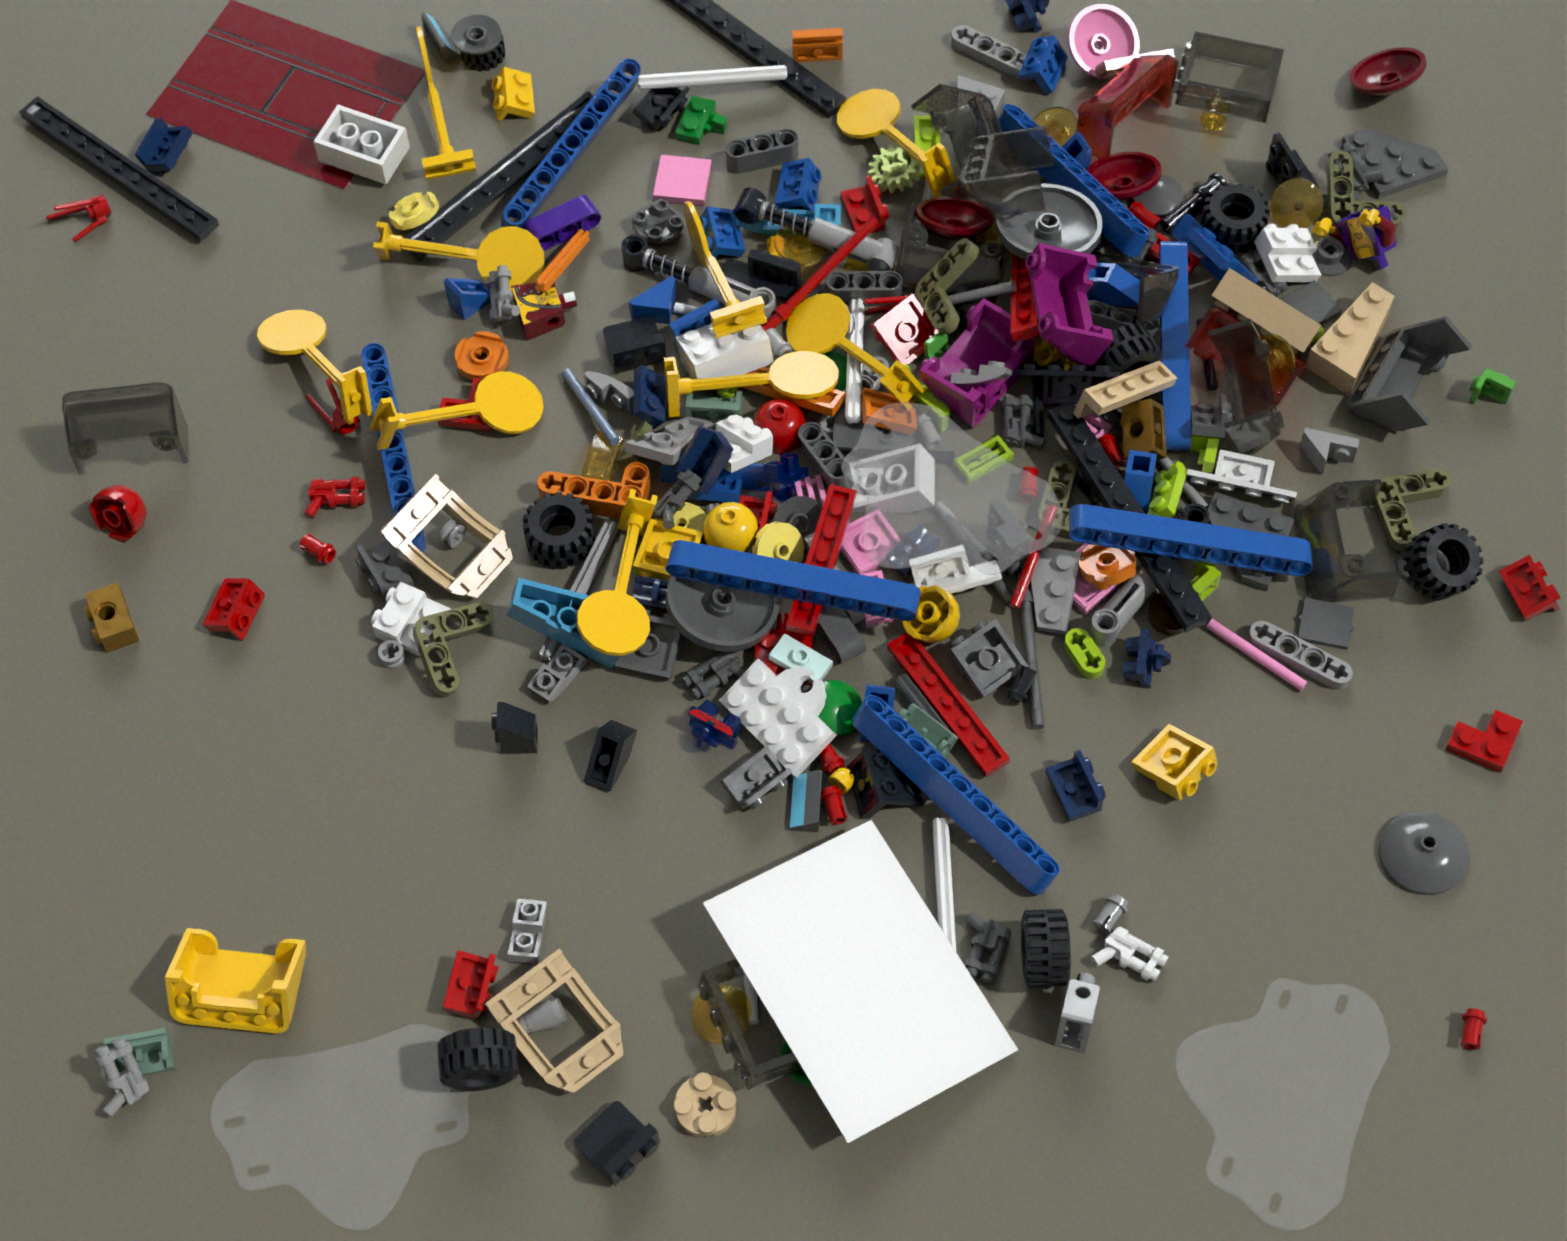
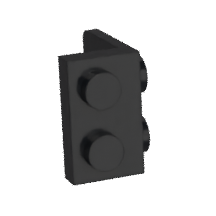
(634, 343)
(617, 1142)

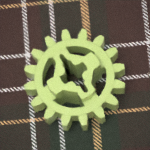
(895, 168)

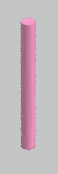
(1257, 655)

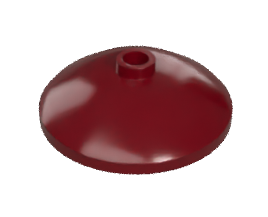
(1388, 71)
(1127, 173)
(954, 217)

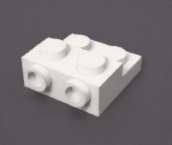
(1288, 253)
(748, 441)
(400, 614)

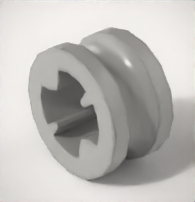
(452, 533)
(383, 653)

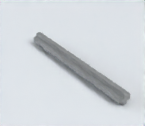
(584, 577)

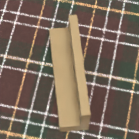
(1124, 389)

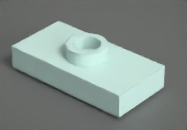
(791, 653)

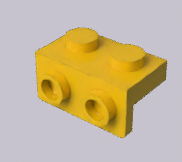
(513, 94)

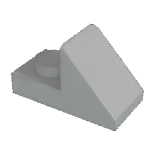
(1321, 444)

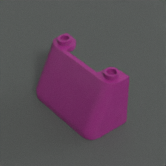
(1061, 302)
(983, 341)

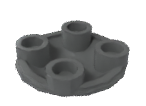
(1162, 197)
(658, 222)

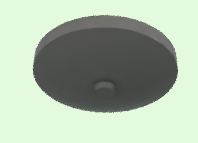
(1067, 223)
(720, 615)

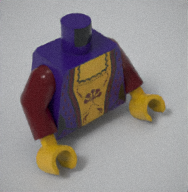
(1363, 233)

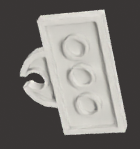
(781, 714)

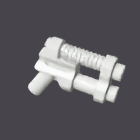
(1123, 947)

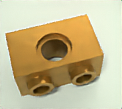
(1145, 417)
(110, 603)

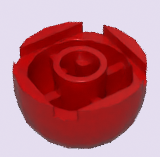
(783, 421)
(119, 511)

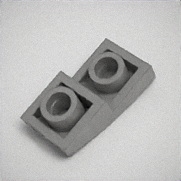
(987, 374)
(608, 388)
(558, 674)
(527, 931)

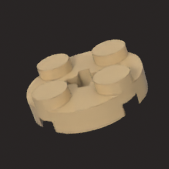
(702, 1088)

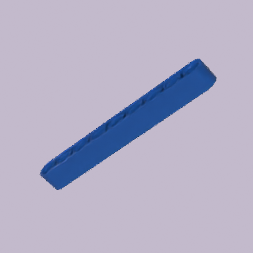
(576, 136)
(1118, 223)
(1176, 357)
(395, 457)
(1190, 540)
(793, 580)
(956, 795)

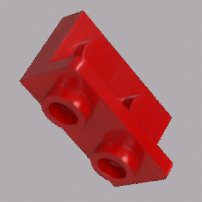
(863, 203)
(1528, 587)
(234, 607)

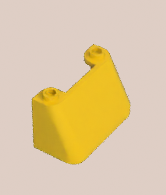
(234, 986)

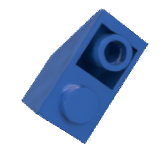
(1113, 285)
(1140, 476)

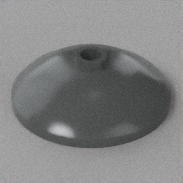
(1420, 867)

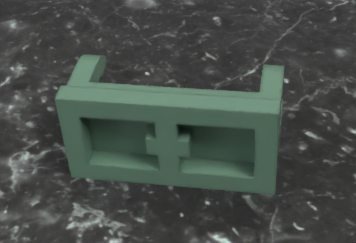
(713, 407)
(929, 729)
(151, 1051)

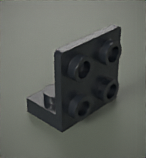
(1285, 163)
(881, 783)

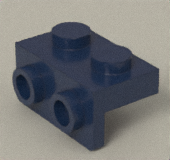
(162, 146)
(649, 396)
(705, 457)
(1076, 786)

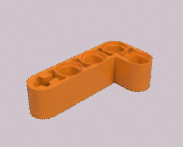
(594, 489)

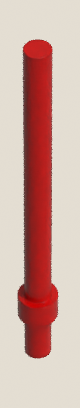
(785, 310)

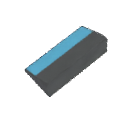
(439, 38)
(806, 801)

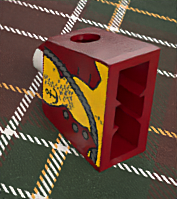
(540, 310)

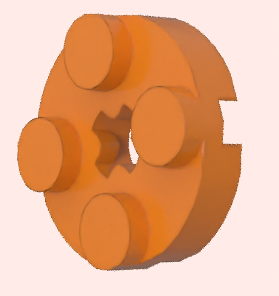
(481, 342)
(1121, 565)

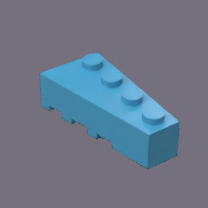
(553, 614)

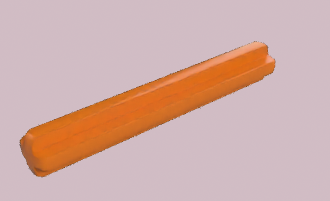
(562, 260)

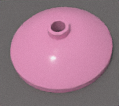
(1106, 27)

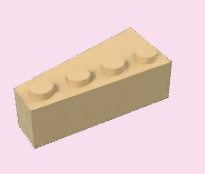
(1265, 311)
(1348, 343)

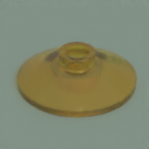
(1058, 121)
(1296, 191)
(797, 248)
(1281, 360)
(738, 1004)

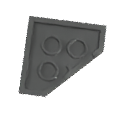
(1402, 161)
(1243, 515)

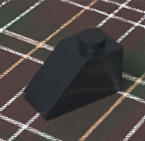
(609, 754)

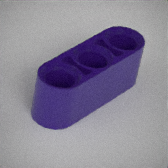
(563, 221)

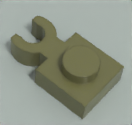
(637, 432)

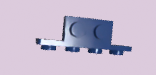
(1212, 254)
(728, 485)

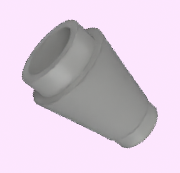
(543, 1017)

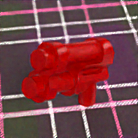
(326, 492)

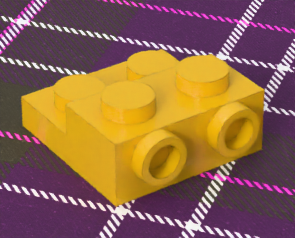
(656, 546)
(1176, 762)

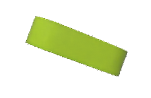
(1079, 655)

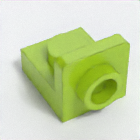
(1208, 449)
(1206, 578)

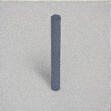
(591, 407)

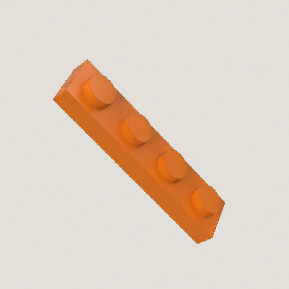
(826, 404)

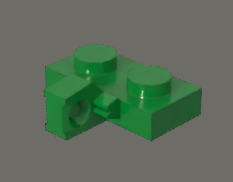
(700, 119)

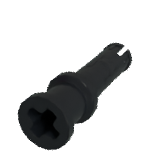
(1193, 203)

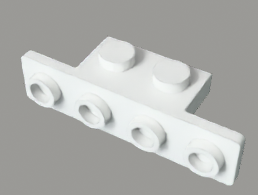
(1242, 472)
(952, 575)

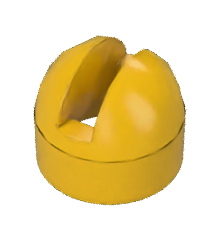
(842, 779)

